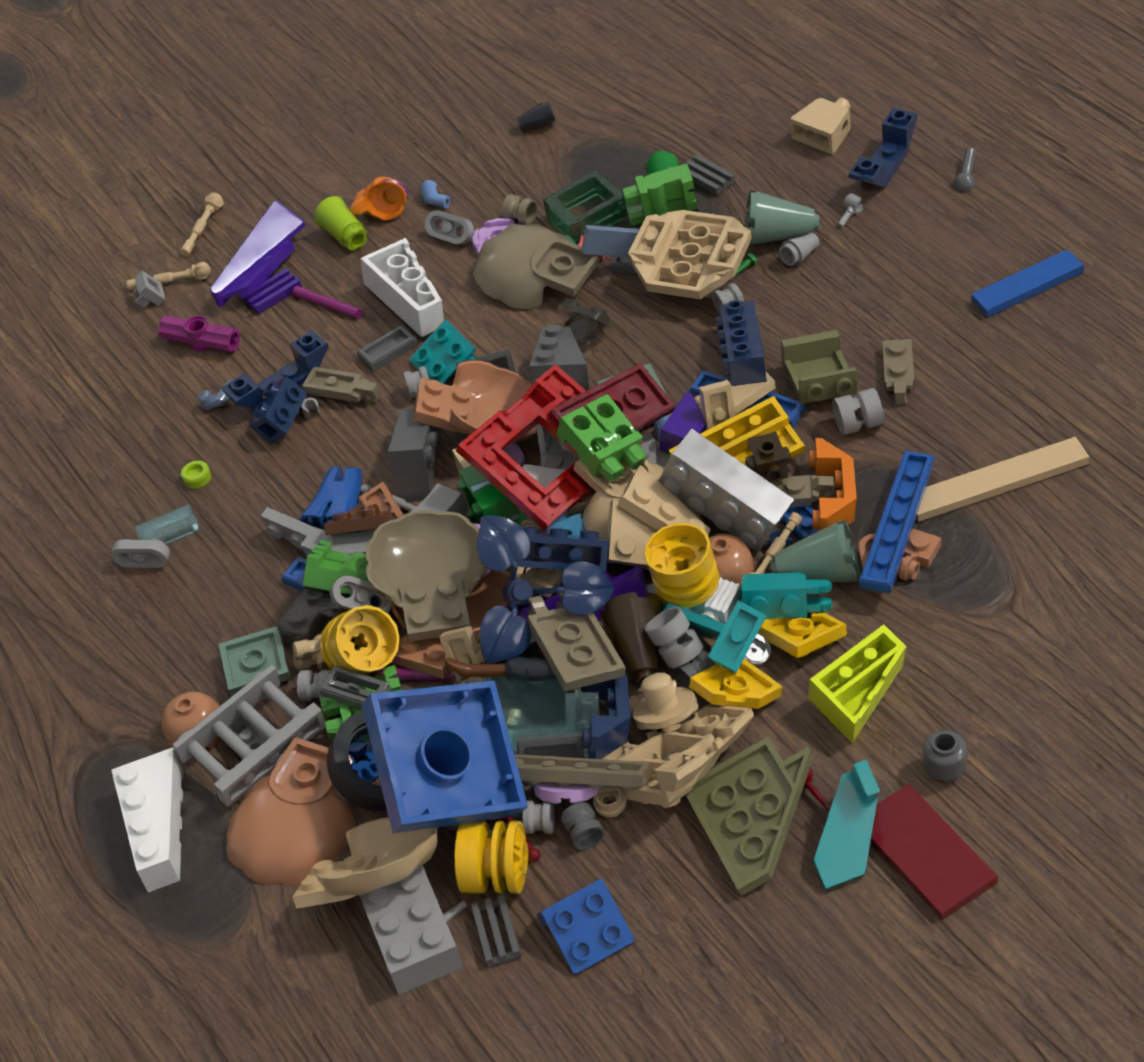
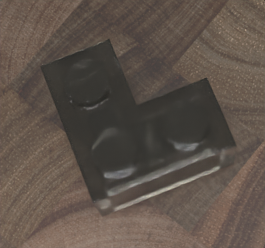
(308, 616)

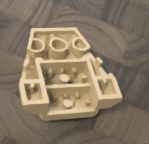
(684, 754)

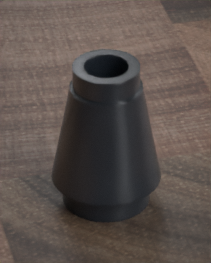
(536, 117)

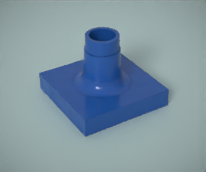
(443, 756)

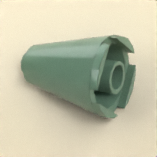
(777, 219)
(822, 556)

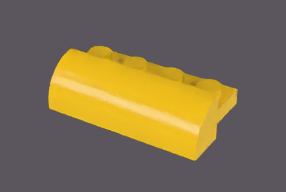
(753, 422)

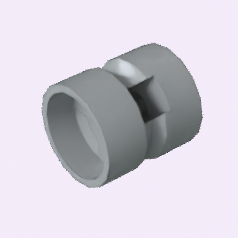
(868, 409)
(675, 640)

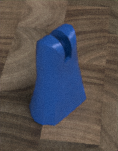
(335, 495)

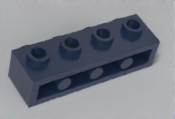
(741, 343)
(560, 550)

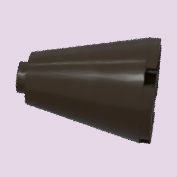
(625, 624)

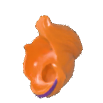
(381, 199)

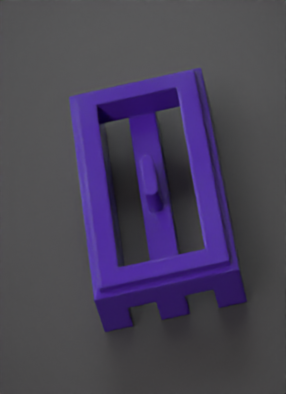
(272, 291)

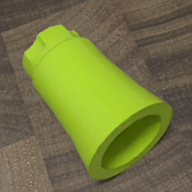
(339, 221)

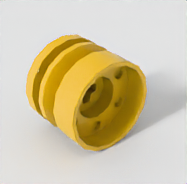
(682, 565)
(374, 634)
(493, 857)

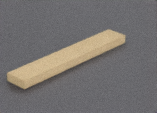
(1002, 477)

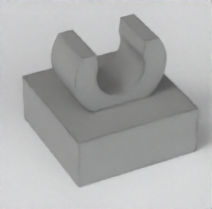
(148, 290)

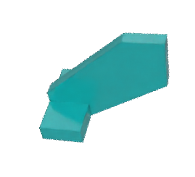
(731, 638)
(848, 828)

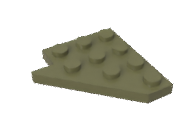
(749, 809)

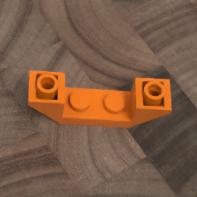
(831, 461)

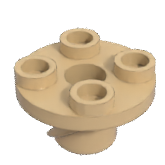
(663, 704)

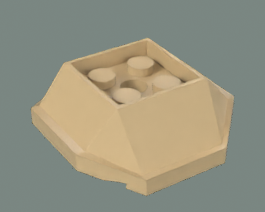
(688, 252)

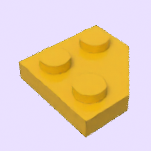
(803, 635)
(744, 689)

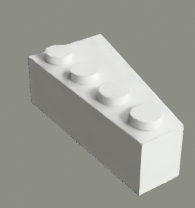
(150, 808)

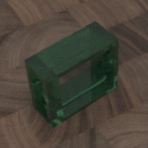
(605, 214)

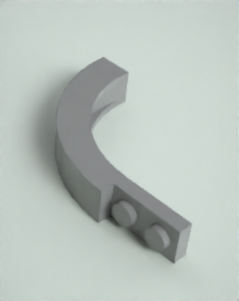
(307, 537)

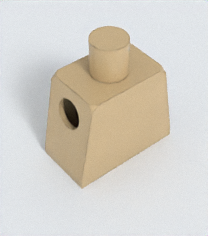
(822, 124)

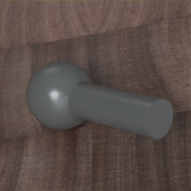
(965, 181)

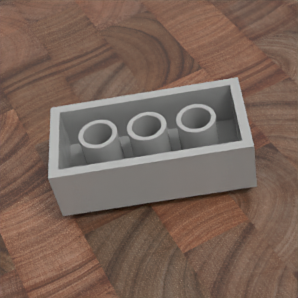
(724, 490)

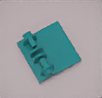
(442, 351)

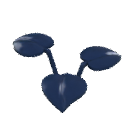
(501, 631)

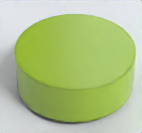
(196, 474)

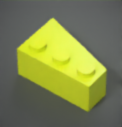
(857, 681)

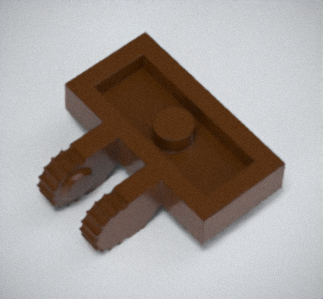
(356, 520)

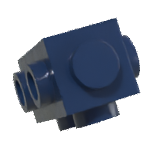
(277, 409)

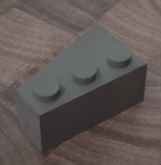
(559, 347)
(413, 457)

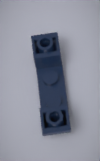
(896, 137)
(307, 352)
(608, 731)

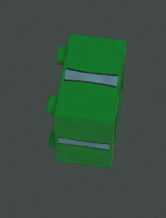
(485, 498)

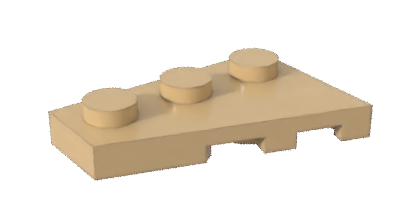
(655, 504)
(626, 537)

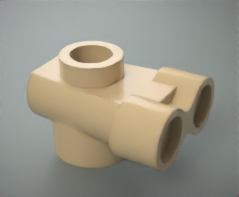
(308, 653)

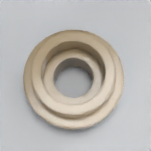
(608, 794)

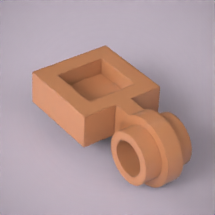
(919, 551)

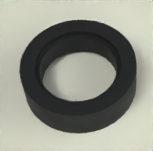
(342, 774)

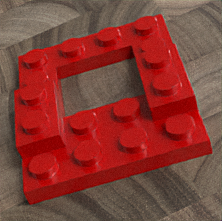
(485, 451)

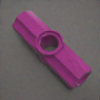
(199, 333)

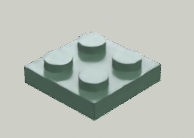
(252, 654)

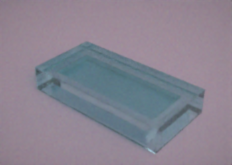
(169, 526)

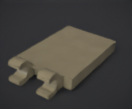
(573, 645)

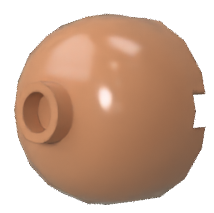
(731, 556)
(185, 713)

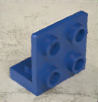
(587, 926)

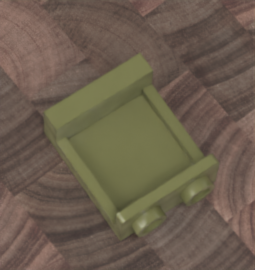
(817, 367)

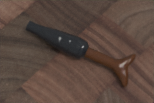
(515, 670)

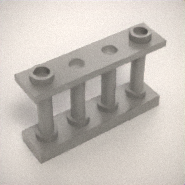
(255, 762)

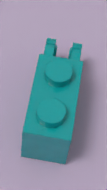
(785, 594)

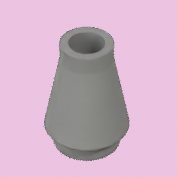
(797, 249)

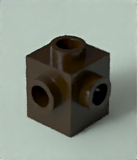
(768, 457)

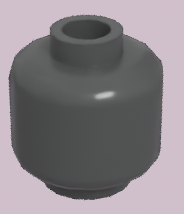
(945, 755)

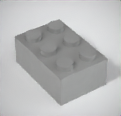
(411, 932)

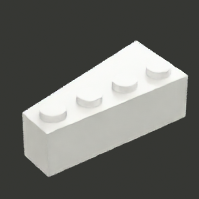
(403, 286)

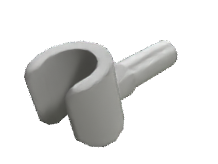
(853, 205)
(309, 403)

